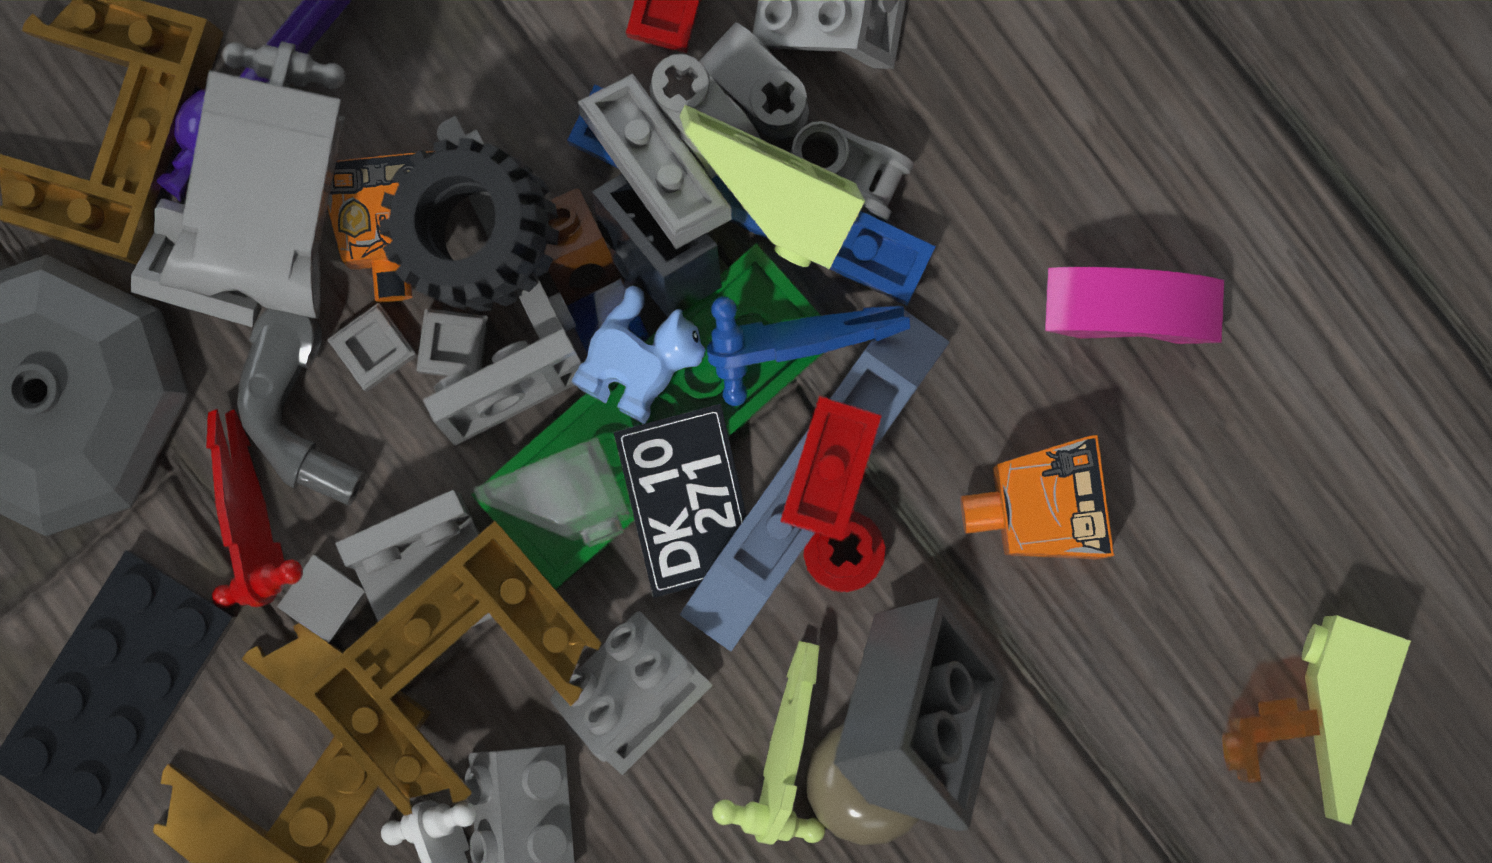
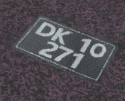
(681, 494)

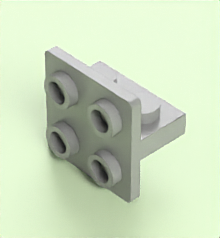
(631, 693)

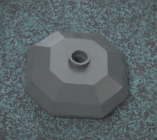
(106, 401)

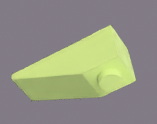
(789, 198)
(1351, 686)

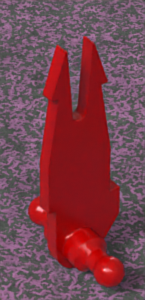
(244, 521)

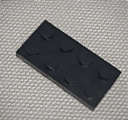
(113, 691)

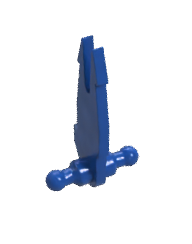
(753, 343)

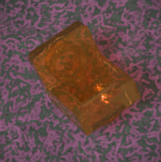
(1276, 721)

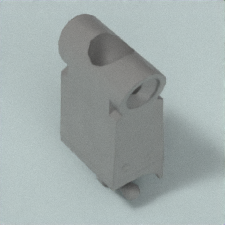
(260, 182)

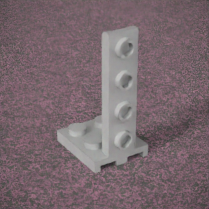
(520, 372)

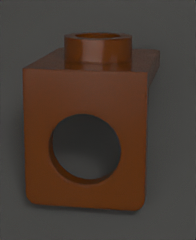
(577, 245)

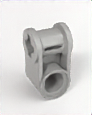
(753, 77)
(704, 95)
(858, 162)

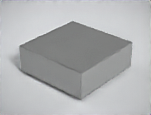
(451, 343)
(372, 347)
(322, 599)

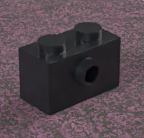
(645, 253)

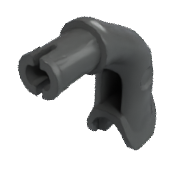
(278, 352)

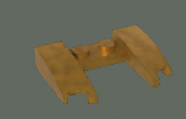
(165, 60)
(357, 687)
(319, 812)

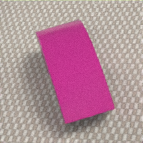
(1134, 304)

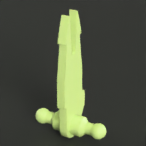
(773, 815)

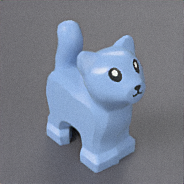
(626, 359)

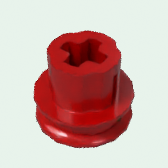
(847, 576)

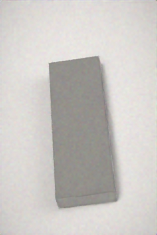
(654, 161)

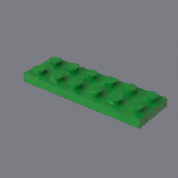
(760, 295)

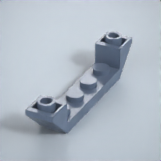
(764, 546)

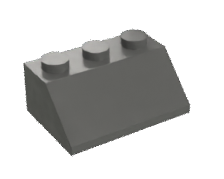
(920, 716)

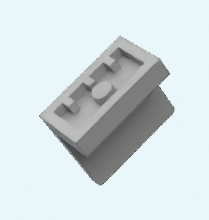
(857, 27)
(408, 549)

